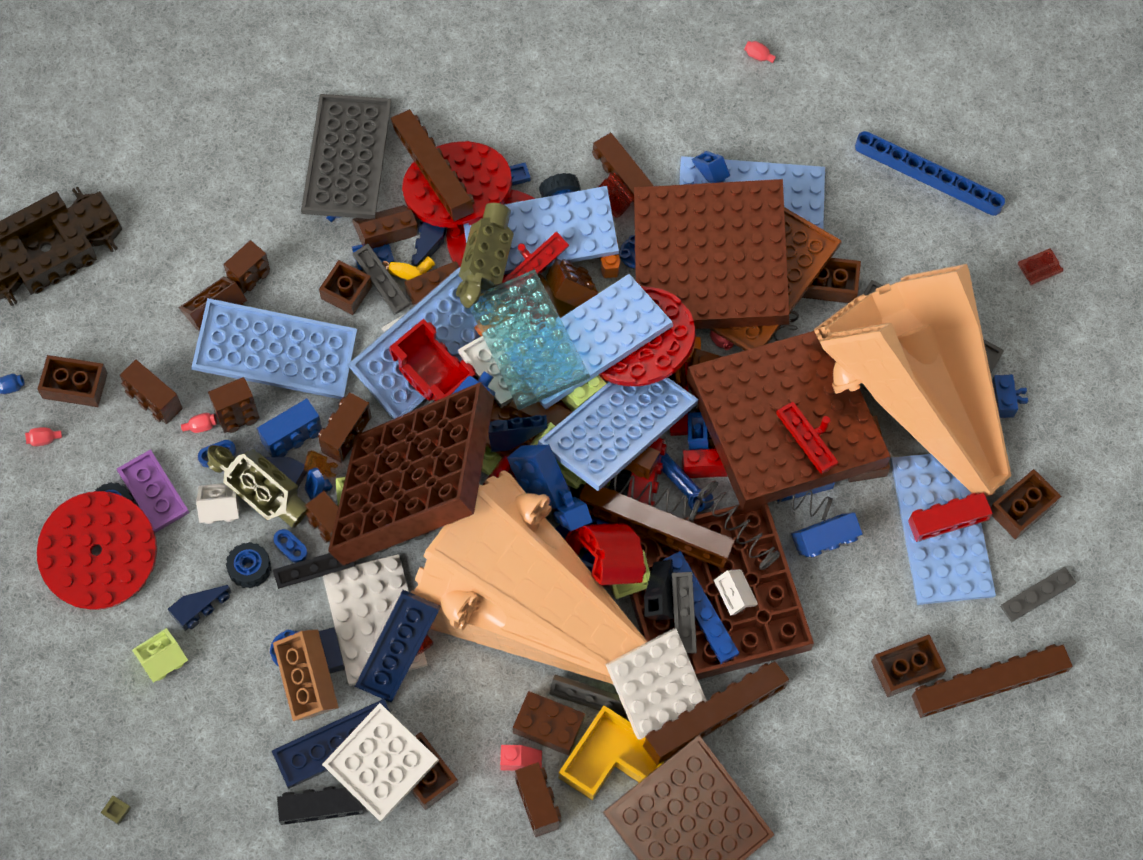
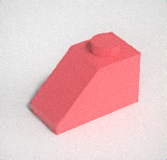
(519, 756)

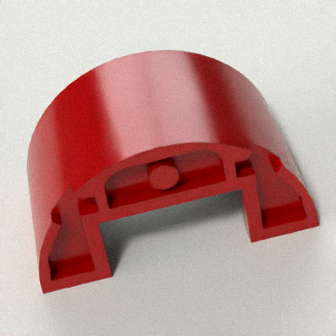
(428, 363)
(615, 551)

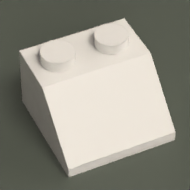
(217, 503)

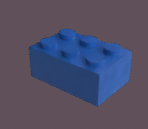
(290, 429)
(538, 472)
(827, 534)

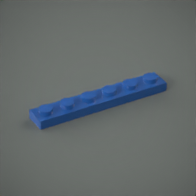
(706, 615)

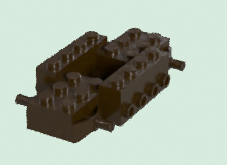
(68, 231)

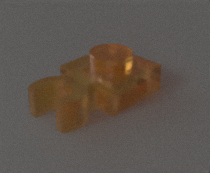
(320, 461)

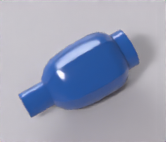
(11, 383)

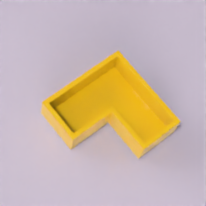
(606, 745)

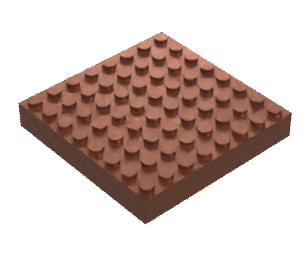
(716, 250)
(759, 454)
(413, 474)
(760, 632)

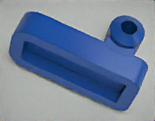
(316, 483)

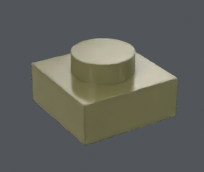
(115, 810)

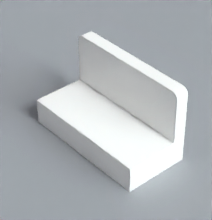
(735, 591)

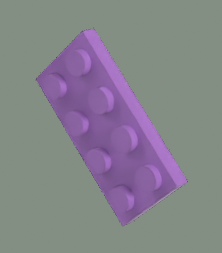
(152, 490)

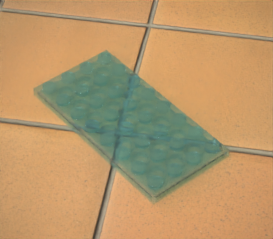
(528, 340)

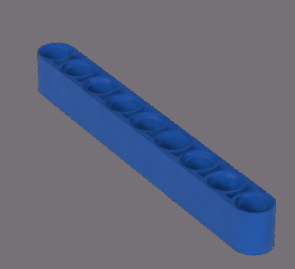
(924, 166)

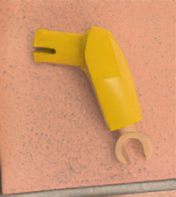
(408, 271)

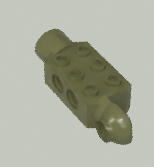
(485, 254)
(259, 484)

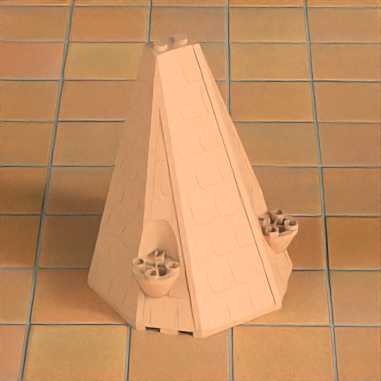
(928, 367)
(521, 587)

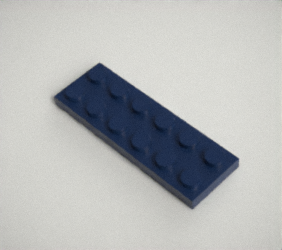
(397, 645)
(304, 756)

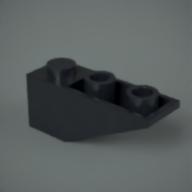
(659, 592)

